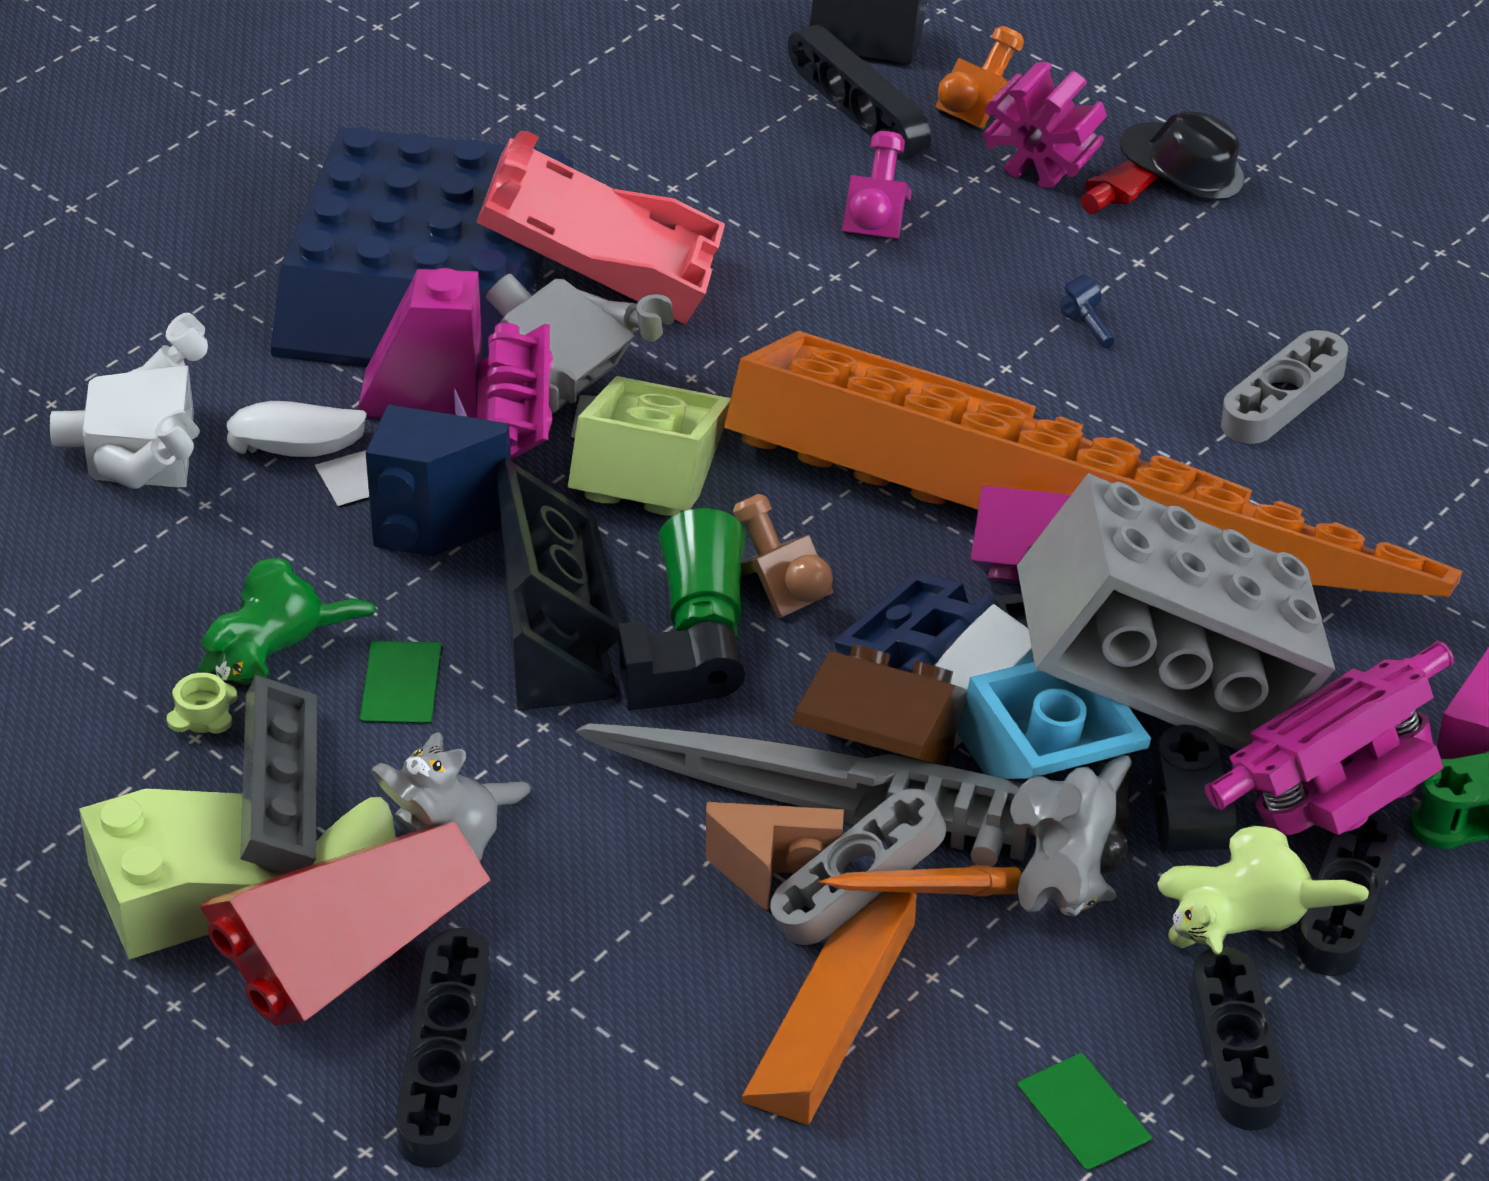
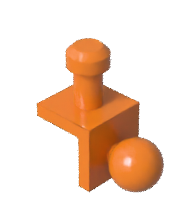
(971, 88)

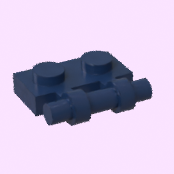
(910, 617)

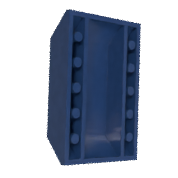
(373, 221)

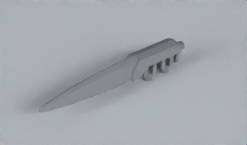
(818, 778)

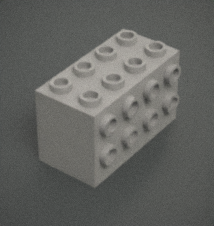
(1171, 613)

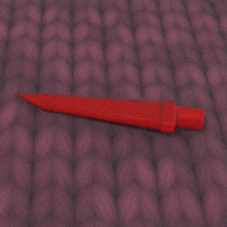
(1116, 186)

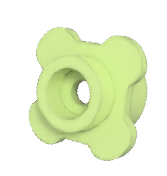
(202, 704)

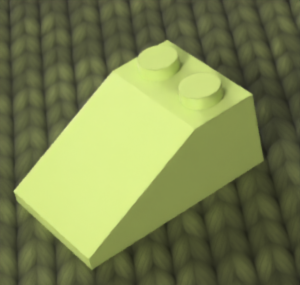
(647, 444)
(162, 859)

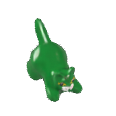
(274, 615)

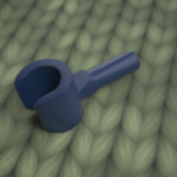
(1080, 301)

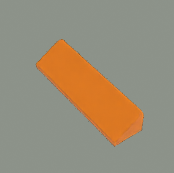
(831, 1009)

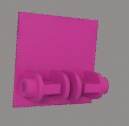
(516, 384)

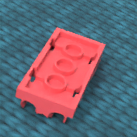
(608, 234)

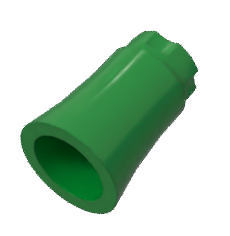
(703, 566)

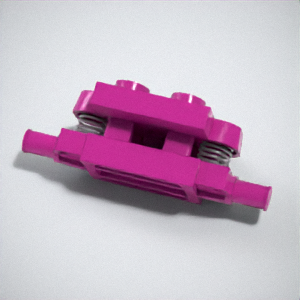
(1341, 749)

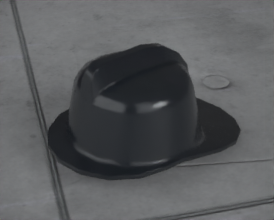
(1189, 151)

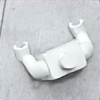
(140, 420)

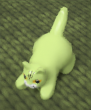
(1258, 890)

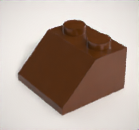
(883, 705)

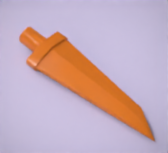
(972, 881)

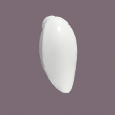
(294, 428)

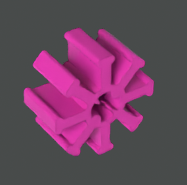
(1044, 125)

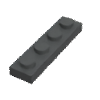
(279, 777)

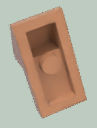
(757, 840)

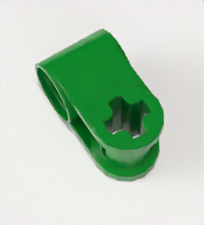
(1460, 797)

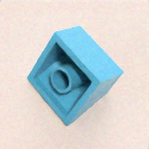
(1037, 724)

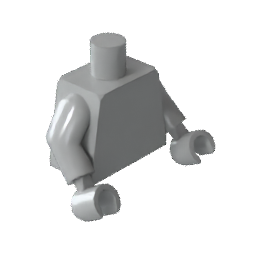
(585, 330)

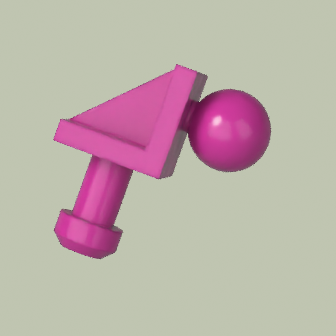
(878, 202)

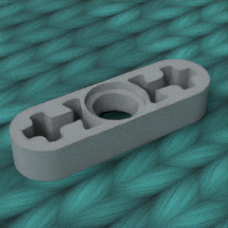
(1279, 407)
(906, 849)

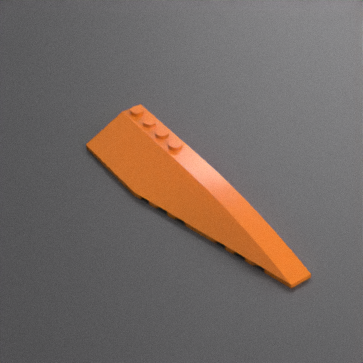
(957, 437)

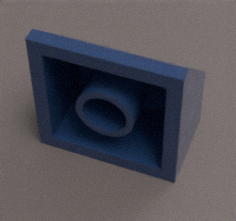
(433, 479)

